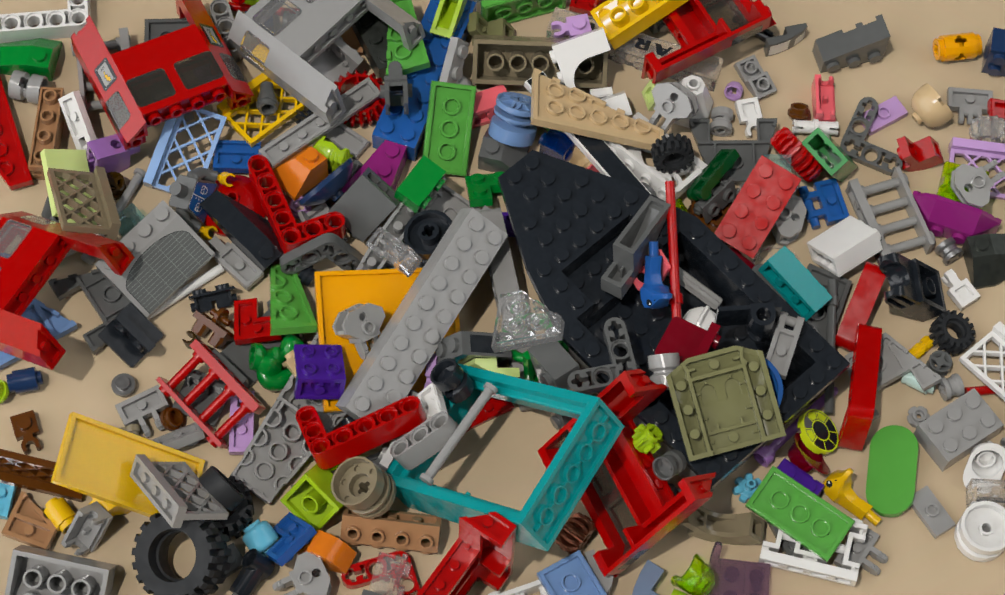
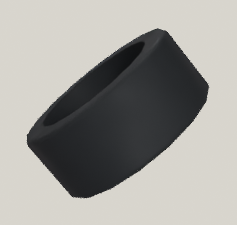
(221, 488)

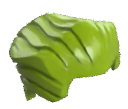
(334, 156)

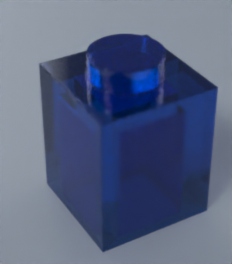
(556, 144)

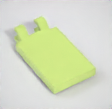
(69, 160)

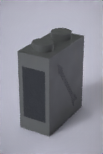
(469, 345)

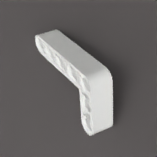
(46, 23)

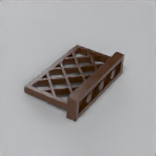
(32, 474)

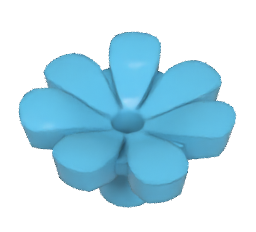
(746, 487)

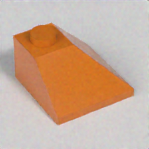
(301, 172)

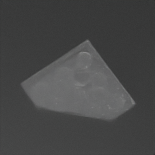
(524, 323)

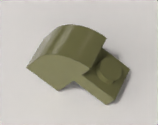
(479, 26)

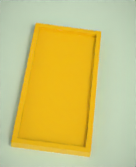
(99, 460)

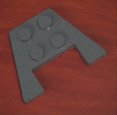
(749, 150)
(101, 294)

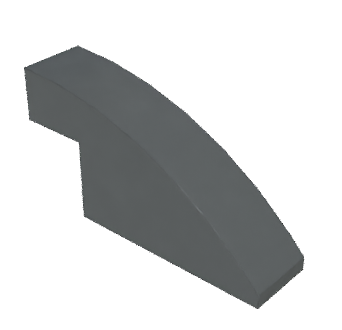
(633, 245)

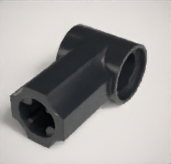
(255, 568)

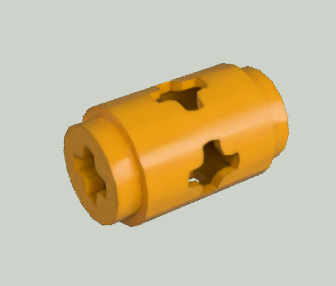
(957, 47)

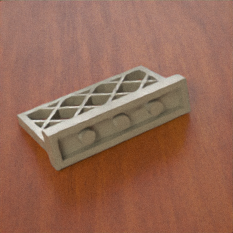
(101, 201)

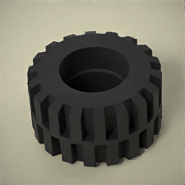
(241, 516)

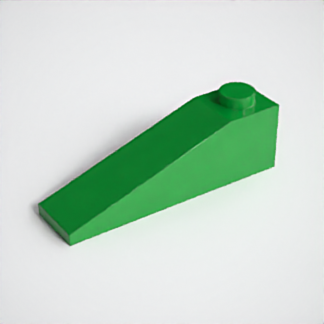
(31, 56)

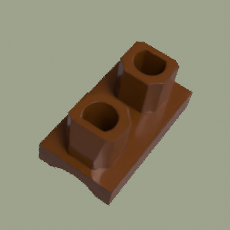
(205, 322)

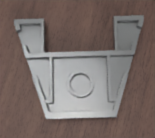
(895, 363)

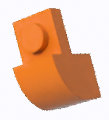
(333, 552)

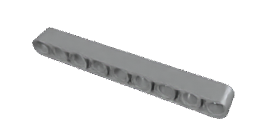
(504, 277)

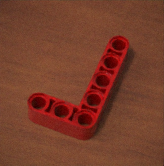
(281, 213)
(862, 388)
(360, 435)

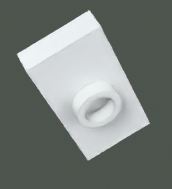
(432, 400)

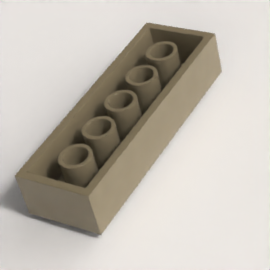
(513, 59)

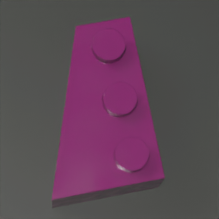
(385, 162)

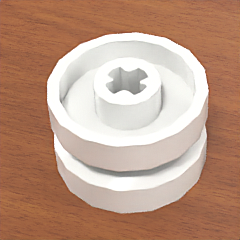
(981, 531)

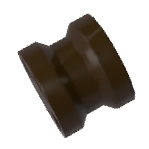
(116, 180)

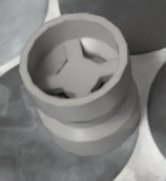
(721, 121)

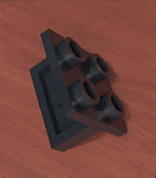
(130, 335)

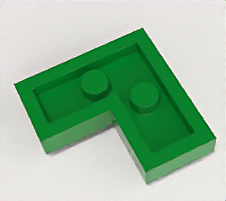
(481, 187)

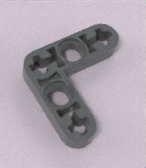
(858, 140)
(322, 248)
(611, 370)

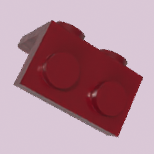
(688, 339)

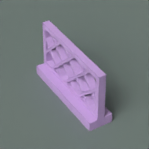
(977, 150)

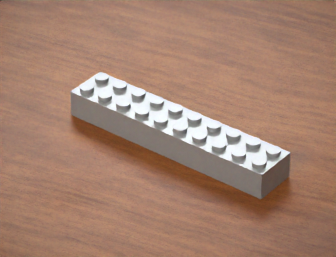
(424, 315)

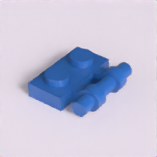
(830, 200)

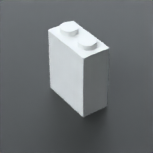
(845, 246)

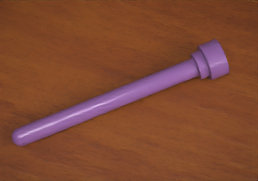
(766, 454)

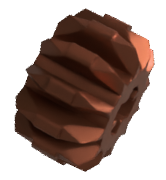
(575, 533)

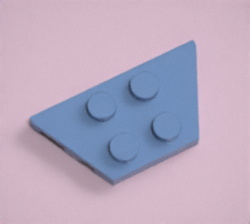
(49, 318)

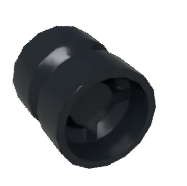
(452, 380)

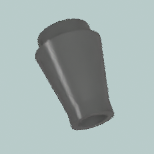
(267, 100)

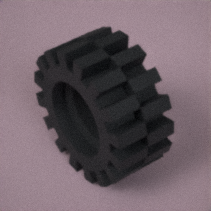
(663, 155)
(957, 324)

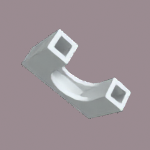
(573, 51)

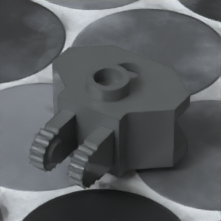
(395, 88)

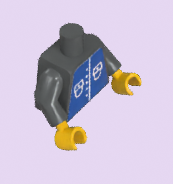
(190, 192)

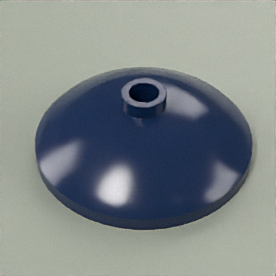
(330, 187)

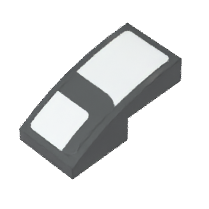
(791, 36)

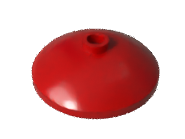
(244, 194)

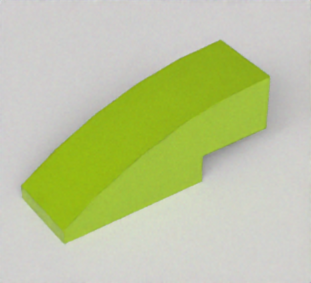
(447, 17)

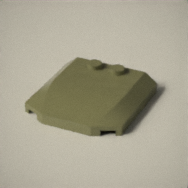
(724, 401)

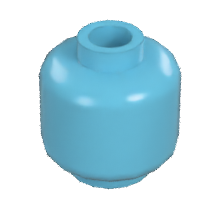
(260, 536)

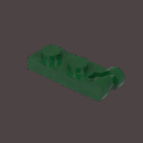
(712, 174)

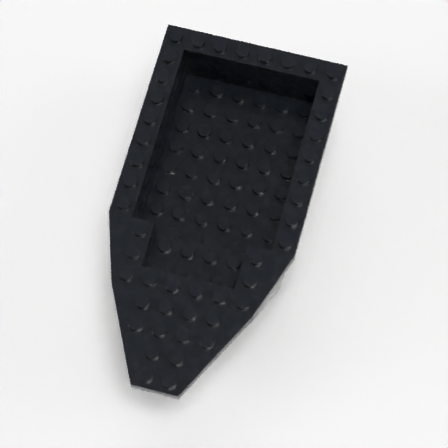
(566, 237)

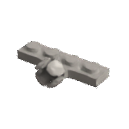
(454, 62)

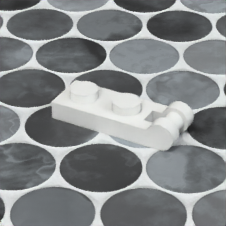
(77, 119)

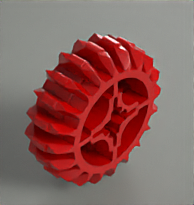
(368, 114)
(801, 159)

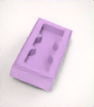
(887, 114)

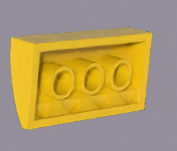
(628, 18)

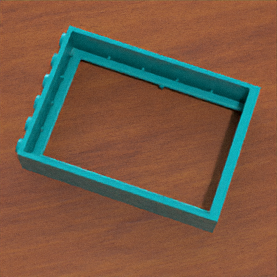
(561, 483)

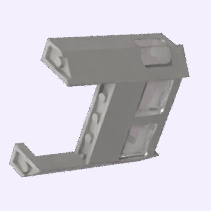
(290, 34)

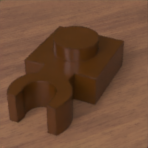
(25, 428)

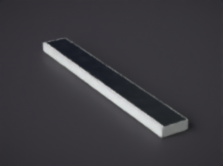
(600, 154)

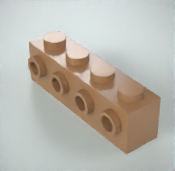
(393, 530)

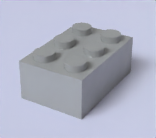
(958, 429)

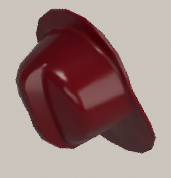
(805, 458)

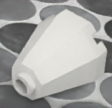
(705, 102)

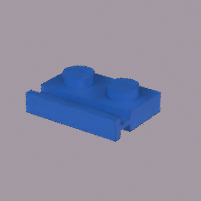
(233, 156)

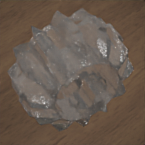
(988, 129)

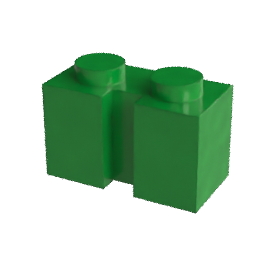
(419, 184)

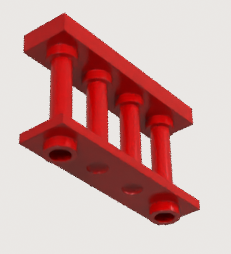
(217, 371)

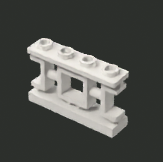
(808, 562)

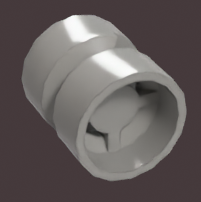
(26, 86)
(662, 366)

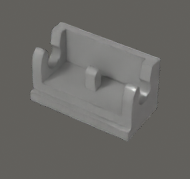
(87, 528)

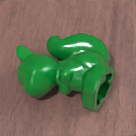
(269, 363)

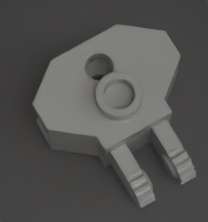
(672, 102)
(976, 182)
(790, 222)
(359, 325)
(304, 579)

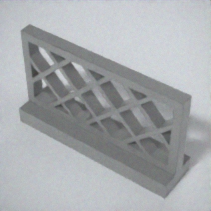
(161, 485)

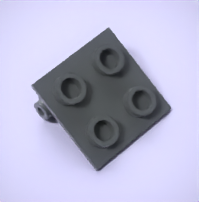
(205, 398)

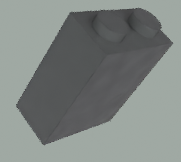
(365, 204)

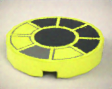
(818, 432)

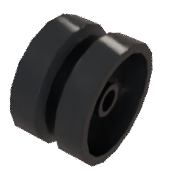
(425, 232)

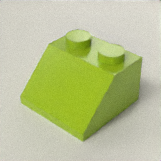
(313, 498)

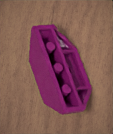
(954, 219)

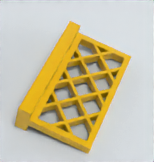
(224, 110)

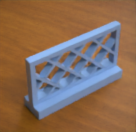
(166, 141)

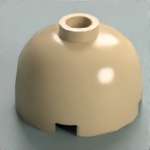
(929, 107)

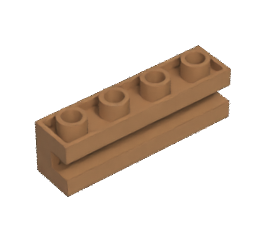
(47, 128)

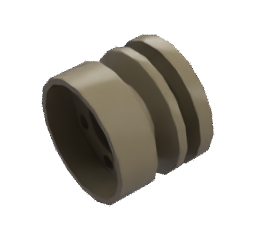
(363, 487)

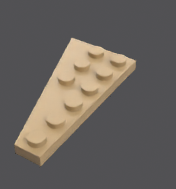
(586, 115)

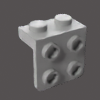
(337, 60)

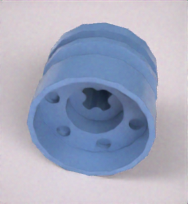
(512, 120)

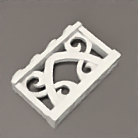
(633, 160)

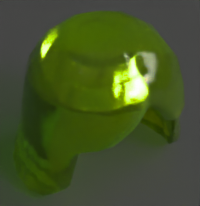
(698, 578)

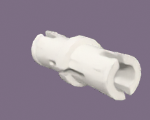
(808, 127)

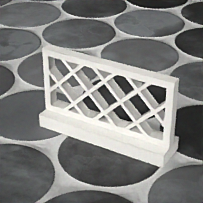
(997, 335)

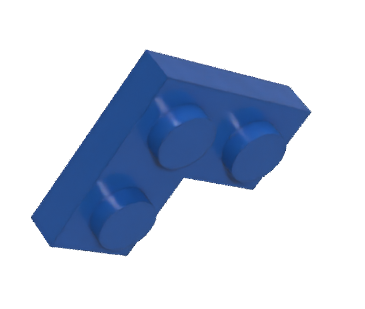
(293, 535)

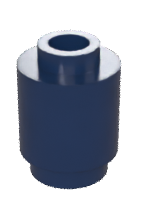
(24, 380)

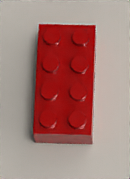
(757, 207)

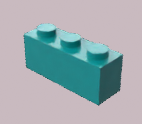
(795, 283)

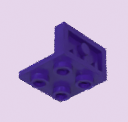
(319, 371)

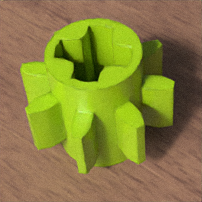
(647, 438)

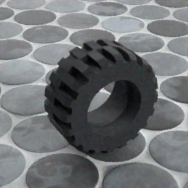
(153, 563)

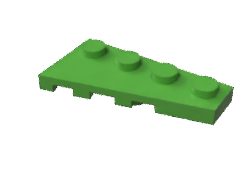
(410, 60)
(289, 305)

